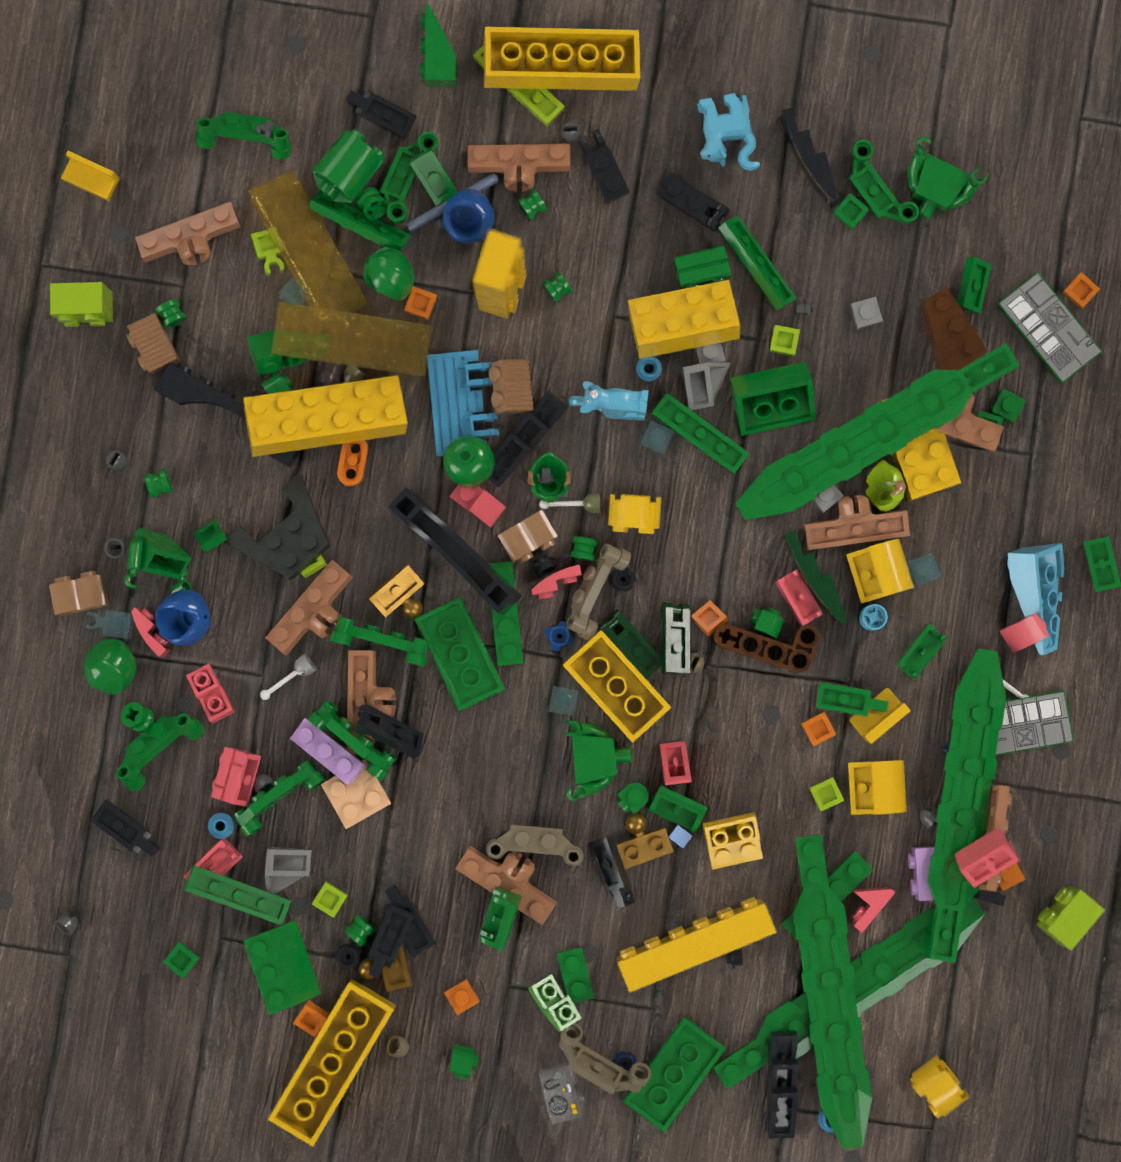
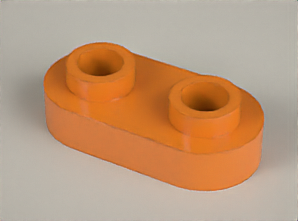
(352, 461)

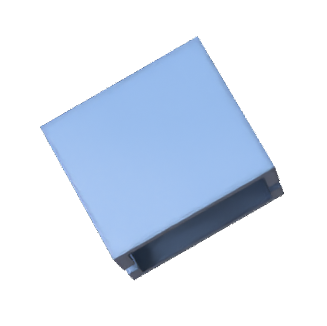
(680, 836)

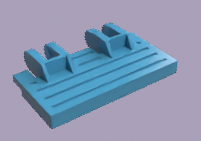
(454, 401)

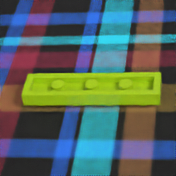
(537, 101)

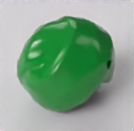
(389, 273)
(110, 666)

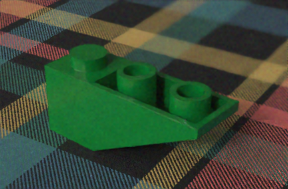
(440, 59)
(260, 352)

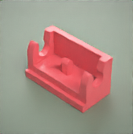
(798, 598)
(986, 857)
(219, 858)

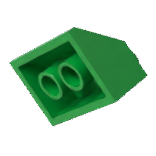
(773, 398)
(282, 967)

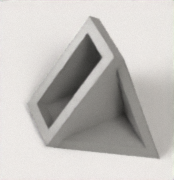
(703, 383)
(285, 867)

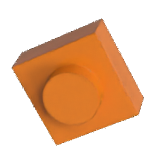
(1081, 290)
(420, 303)
(709, 618)
(818, 729)
(1011, 877)
(462, 996)
(311, 1018)

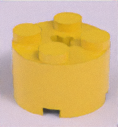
(634, 512)
(939, 1086)

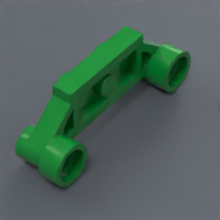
(241, 127)
(401, 176)
(874, 190)
(415, 650)
(153, 742)
(361, 744)
(283, 786)

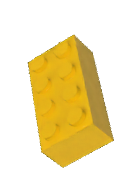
(684, 319)
(926, 465)
(616, 686)

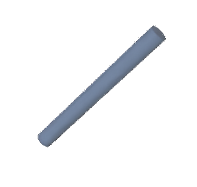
(438, 210)

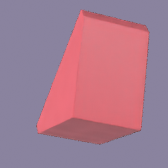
(675, 763)

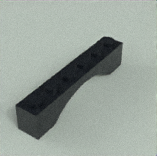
(186, 389)
(455, 550)

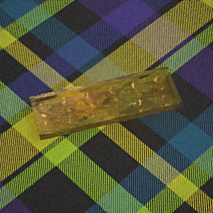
(306, 244)
(350, 339)

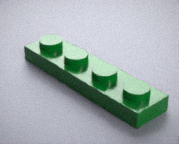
(355, 220)
(757, 263)
(700, 433)
(507, 626)
(841, 881)
(237, 895)

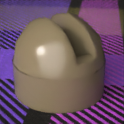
(700, 664)
(397, 1046)

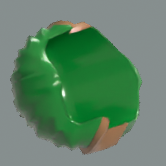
(561, 478)

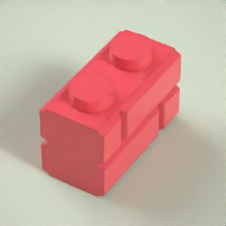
(235, 776)

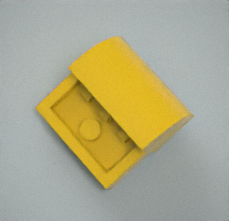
(880, 570)
(877, 787)
(733, 840)

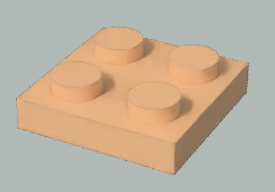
(356, 800)

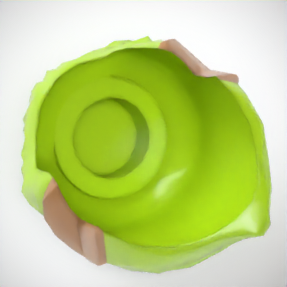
(885, 486)

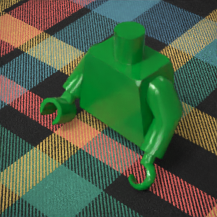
(939, 184)
(157, 555)
(593, 758)

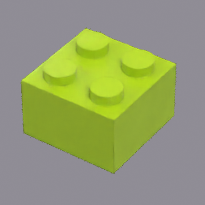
(81, 303)
(1069, 916)

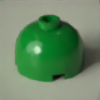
(468, 461)

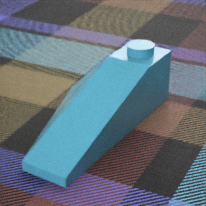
(1036, 581)

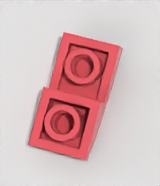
(549, 585)
(146, 625)
(1025, 632)
(210, 693)

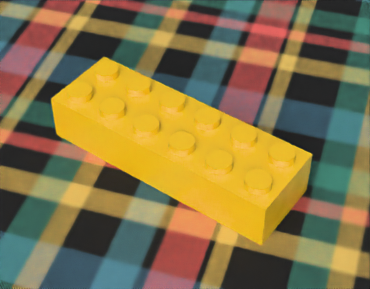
(561, 58)
(500, 274)
(325, 416)
(695, 944)
(332, 1062)

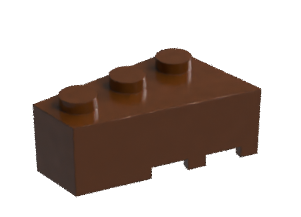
(950, 332)

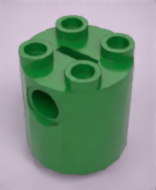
(347, 167)

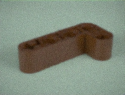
(763, 644)

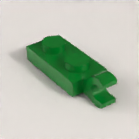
(848, 700)

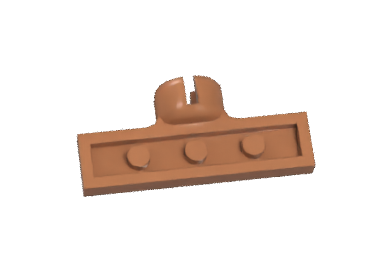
(519, 162)
(188, 235)
(973, 429)
(856, 525)
(311, 609)
(363, 688)
(998, 804)
(510, 878)

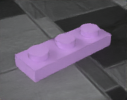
(328, 752)

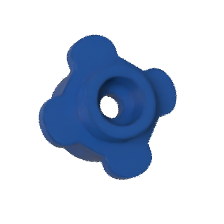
(557, 643)

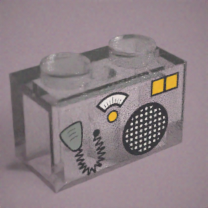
(560, 1093)

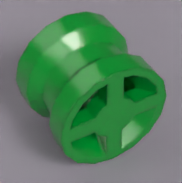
(372, 203)
(532, 205)
(557, 287)
(171, 313)
(158, 483)
(583, 548)
(143, 719)
(360, 930)

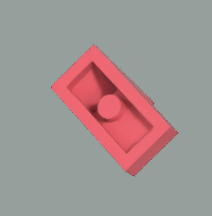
(478, 503)
(876, 899)

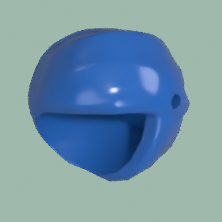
(468, 216)
(183, 618)

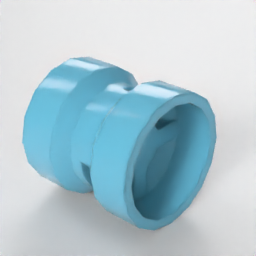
(877, 617)

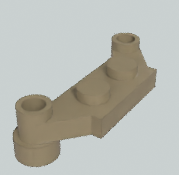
(590, 588)
(535, 840)
(598, 1068)

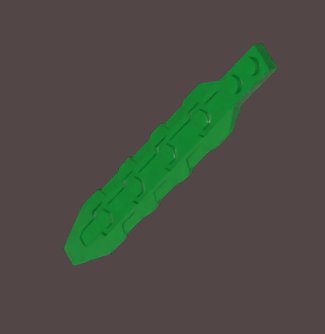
(870, 436)
(965, 795)
(877, 972)
(831, 998)

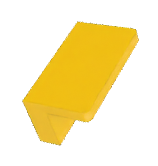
(90, 176)
(879, 722)

